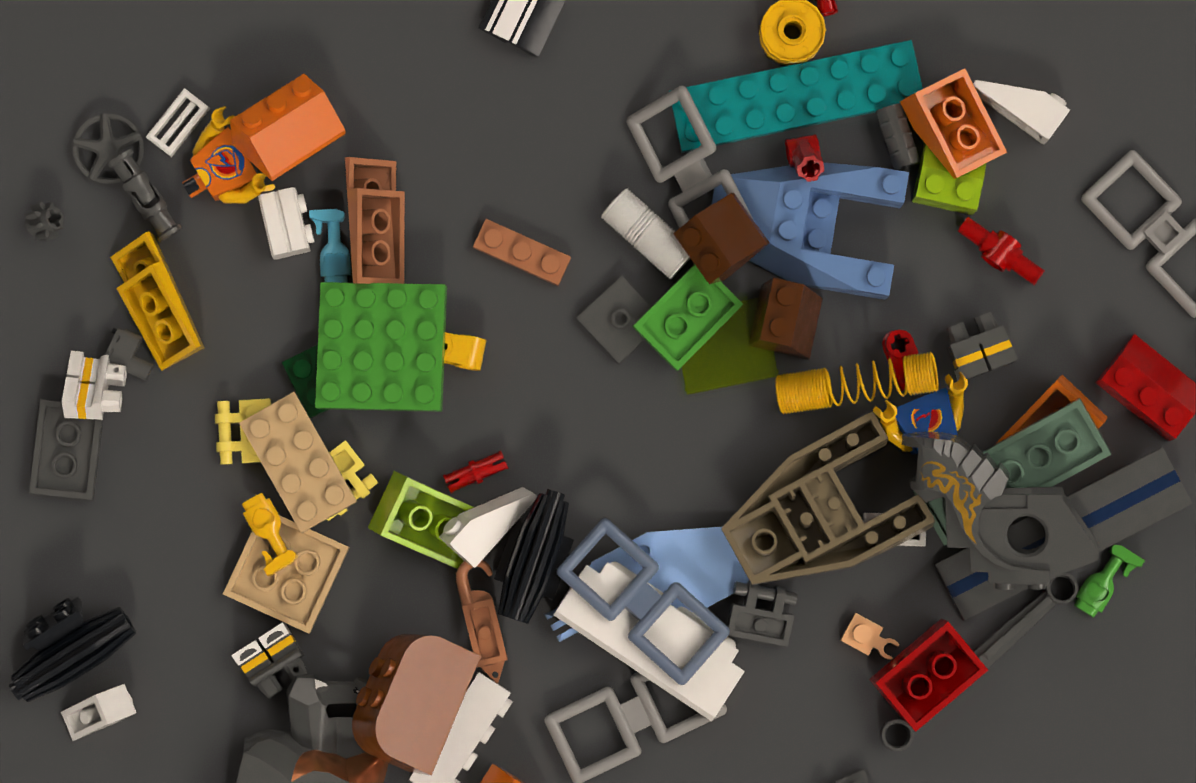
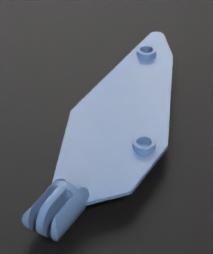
(693, 557)

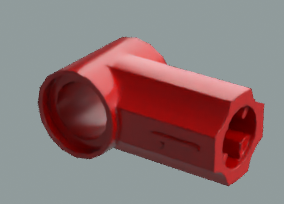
(805, 156)

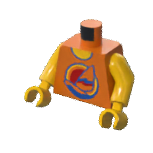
(222, 167)

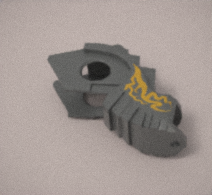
(983, 509)

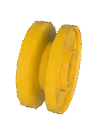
(803, 16)

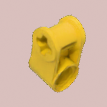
(464, 351)

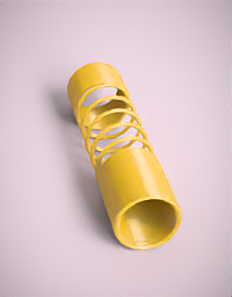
(813, 388)

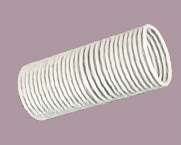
(656, 237)

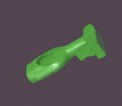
(1099, 586)

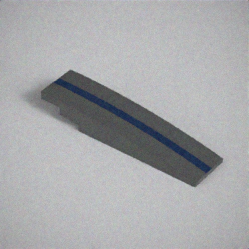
(1109, 507)

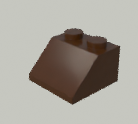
(721, 239)

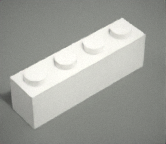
(472, 724)

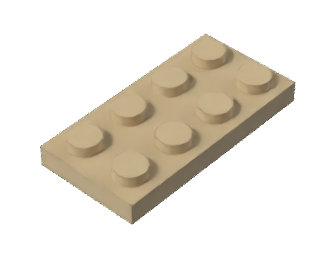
(298, 462)

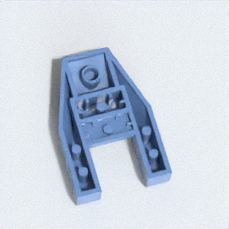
(801, 223)

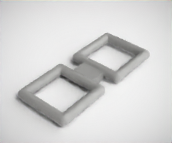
(689, 169)
(1158, 229)
(629, 719)

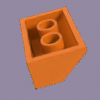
(286, 127)

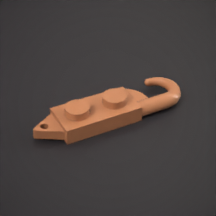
(482, 622)

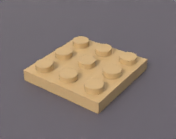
(298, 590)

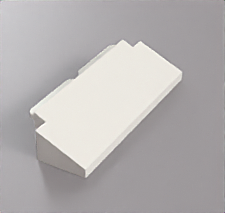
(675, 633)

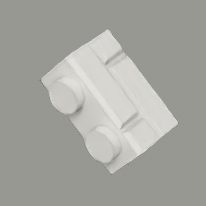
(285, 222)

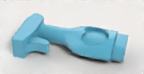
(335, 256)

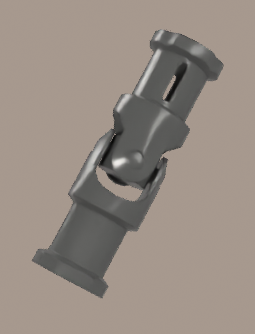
(137, 185)

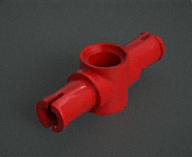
(1001, 250)

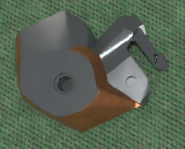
(318, 746)

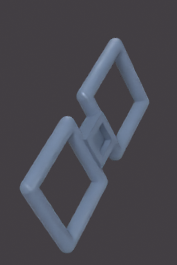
(643, 601)

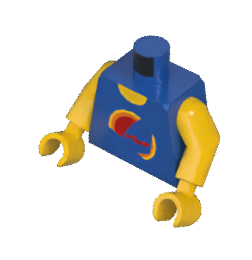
(933, 413)

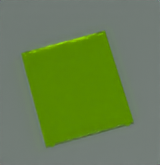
(727, 357)

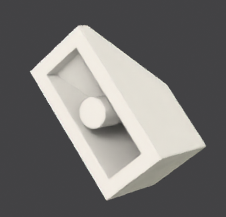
(98, 712)

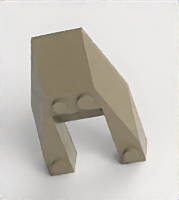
(807, 522)

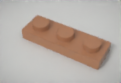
(522, 252)

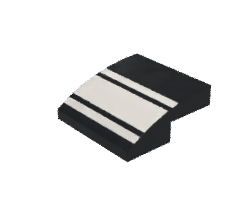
(522, 22)

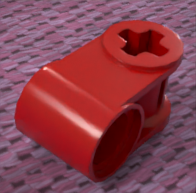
(896, 356)

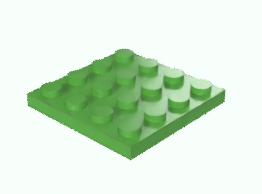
(381, 346)

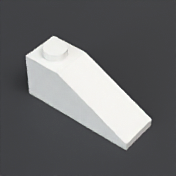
(1027, 108)
(482, 527)

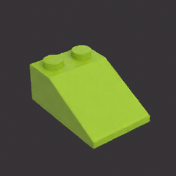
(940, 190)
(416, 517)

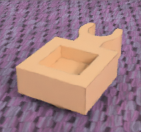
(864, 636)

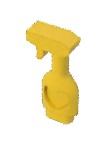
(266, 524)

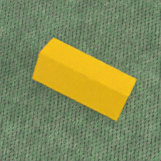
(155, 302)

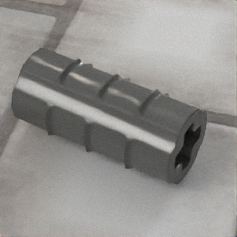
(898, 137)

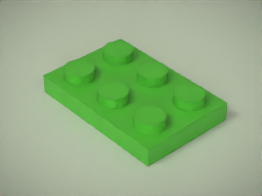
(686, 317)

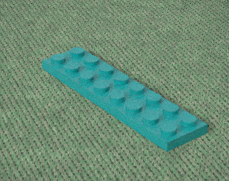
(801, 95)

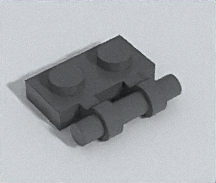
(761, 624)

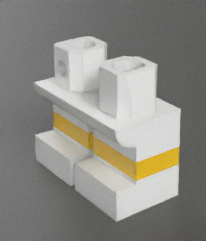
(87, 387)

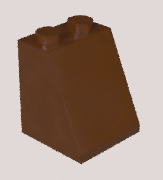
(786, 318)

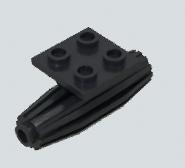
(532, 557)
(67, 647)

